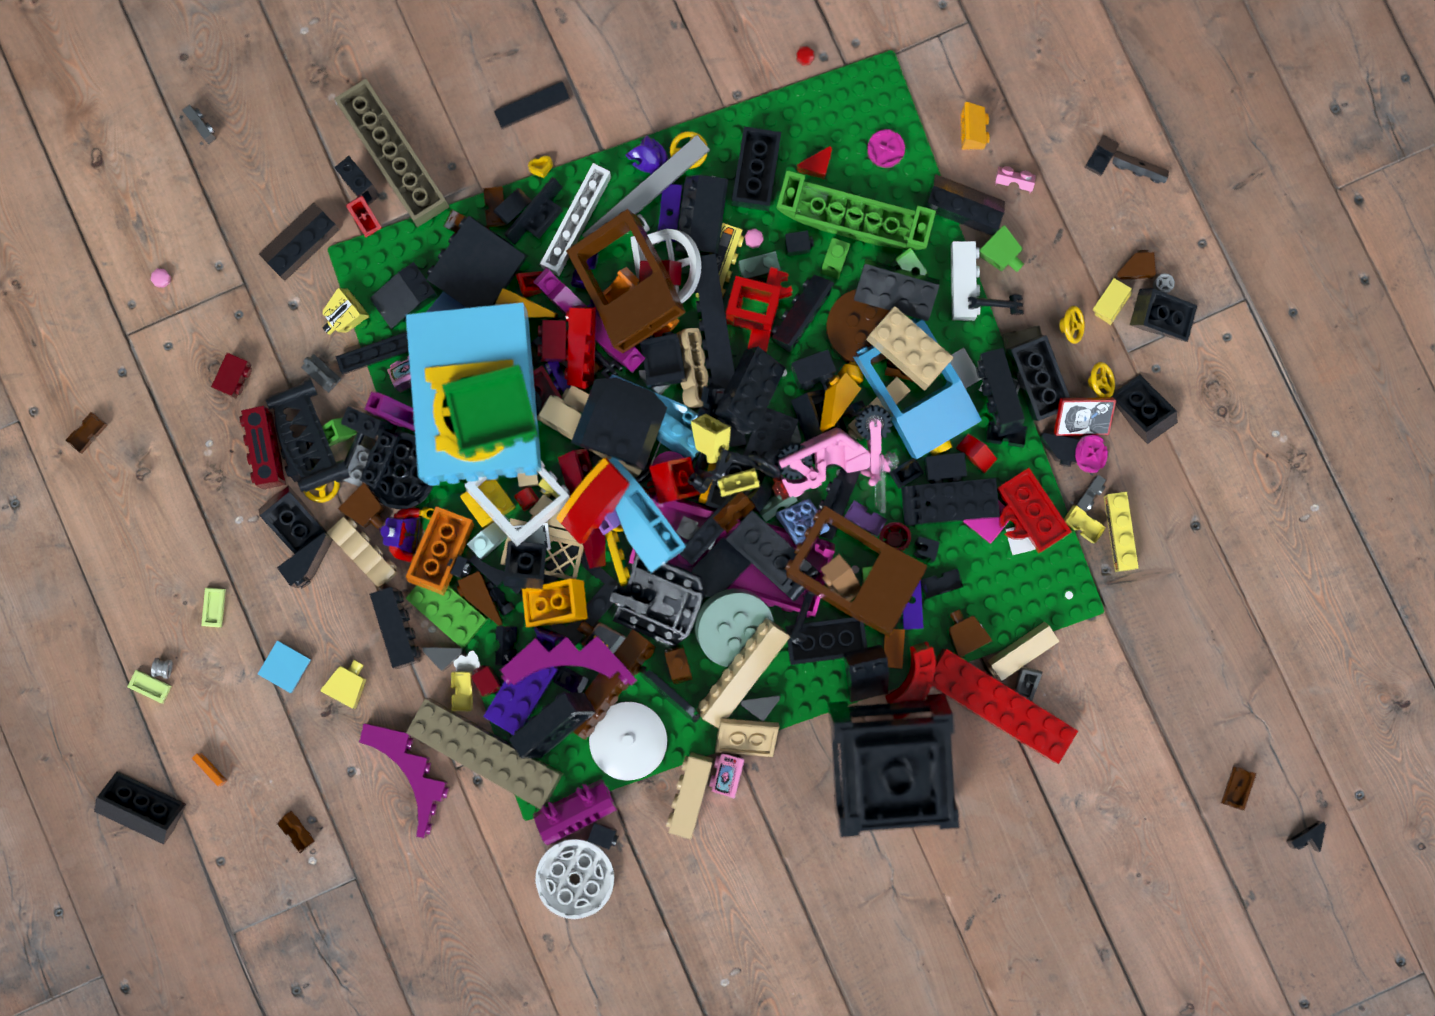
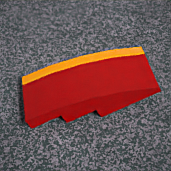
(593, 500)

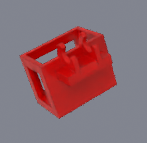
(763, 292)

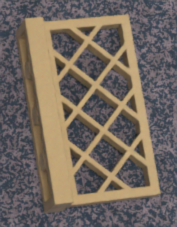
(561, 537)

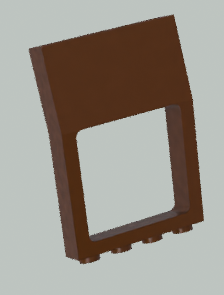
(641, 308)
(885, 588)

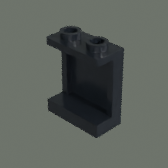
(357, 180)
(663, 360)
(365, 422)

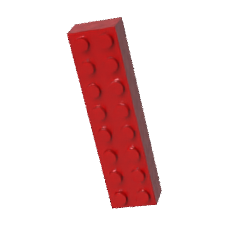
(1002, 707)

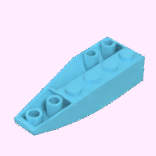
(676, 427)
(645, 525)

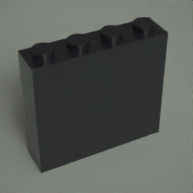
(476, 265)

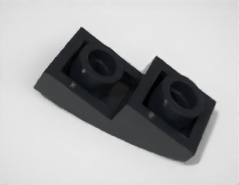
(512, 206)
(761, 495)

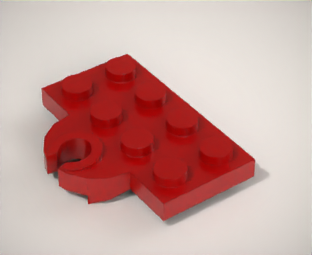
(1031, 512)

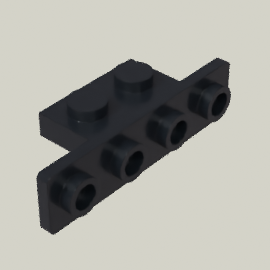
(538, 214)
(838, 497)

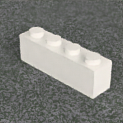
(964, 279)

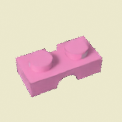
(1006, 175)

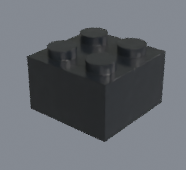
(813, 370)
(525, 565)

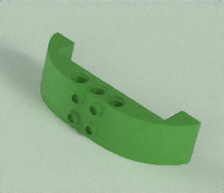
(854, 215)

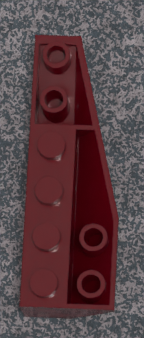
(575, 468)

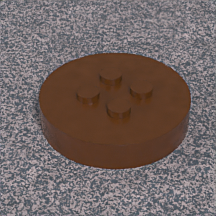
(851, 324)

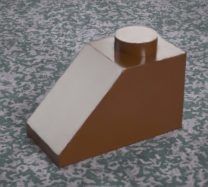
(1138, 267)

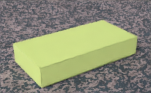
(213, 607)
(149, 686)

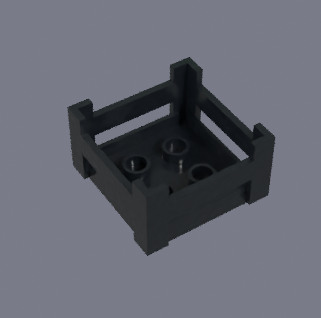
(893, 768)

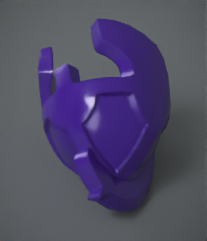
(649, 155)

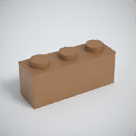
(841, 578)

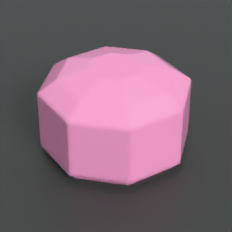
(753, 238)
(160, 278)

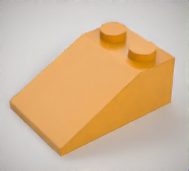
(534, 310)
(555, 603)

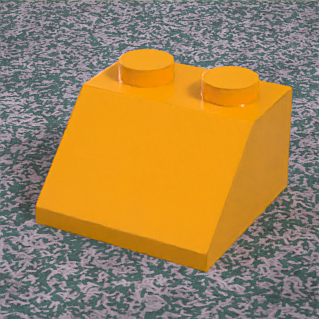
(973, 127)

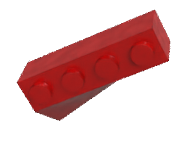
(580, 346)

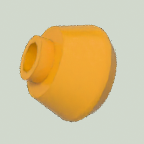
(853, 371)

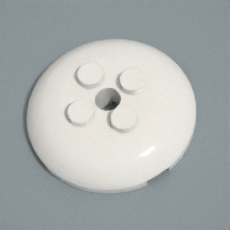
(572, 899)

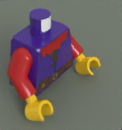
(402, 532)

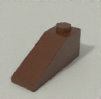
(477, 593)

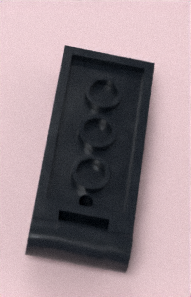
(950, 502)
(768, 553)

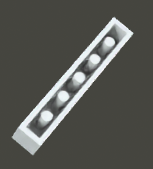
(576, 219)

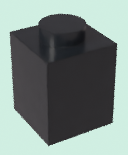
(798, 243)
(603, 836)

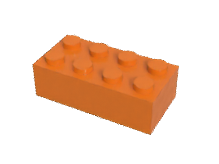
(442, 540)

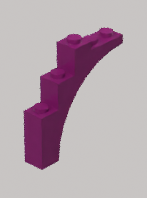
(394, 411)
(415, 767)

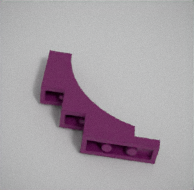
(564, 298)
(593, 656)

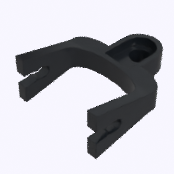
(702, 479)

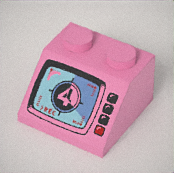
(400, 375)
(727, 775)

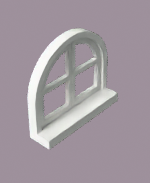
(693, 260)

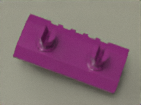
(574, 812)

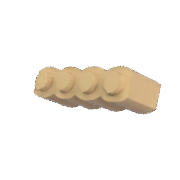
(694, 368)
(360, 550)

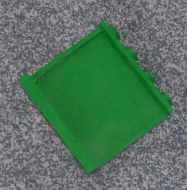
(490, 411)

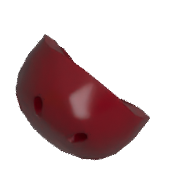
(895, 538)

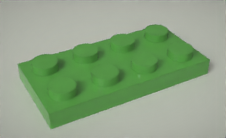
(449, 613)

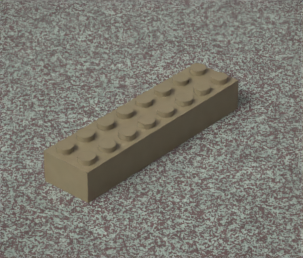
(391, 152)
(484, 753)

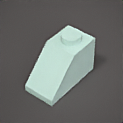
(487, 540)

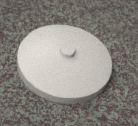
(629, 741)

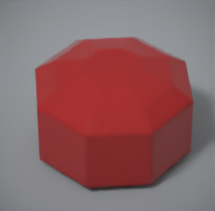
(805, 55)

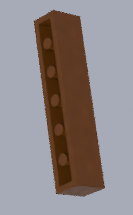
(604, 690)

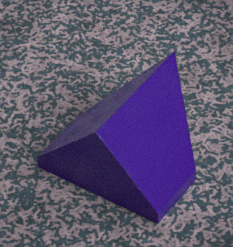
(548, 638)

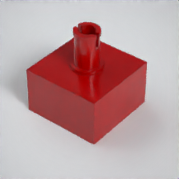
(671, 480)

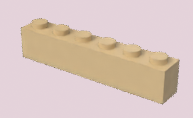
(565, 421)
(743, 672)

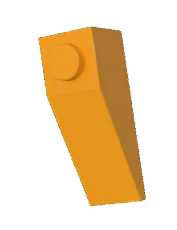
(837, 399)

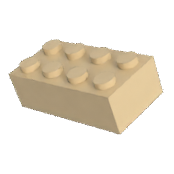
(909, 348)
(691, 792)

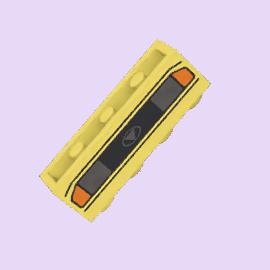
(729, 241)
(1121, 532)

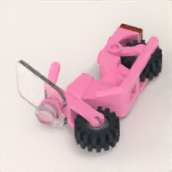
(840, 449)

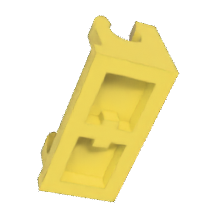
(1112, 301)
(738, 482)

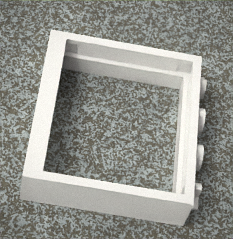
(520, 535)

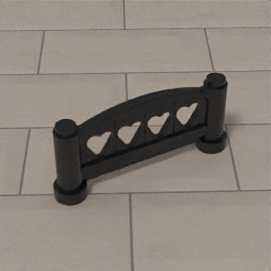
(327, 468)

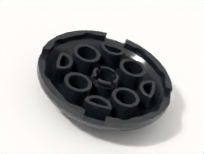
(402, 490)

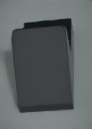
(1102, 155)
(906, 473)
(570, 680)
(1313, 834)

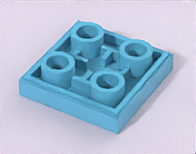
(284, 667)

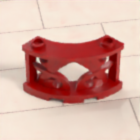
(919, 678)

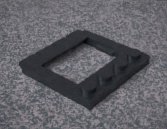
(596, 606)

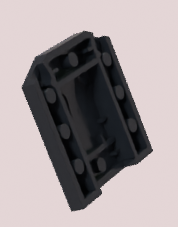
(620, 421)
(675, 606)

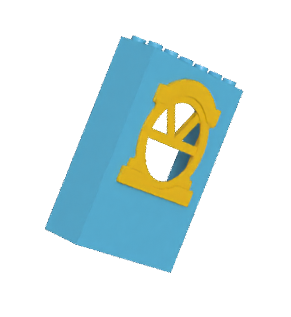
(458, 346)

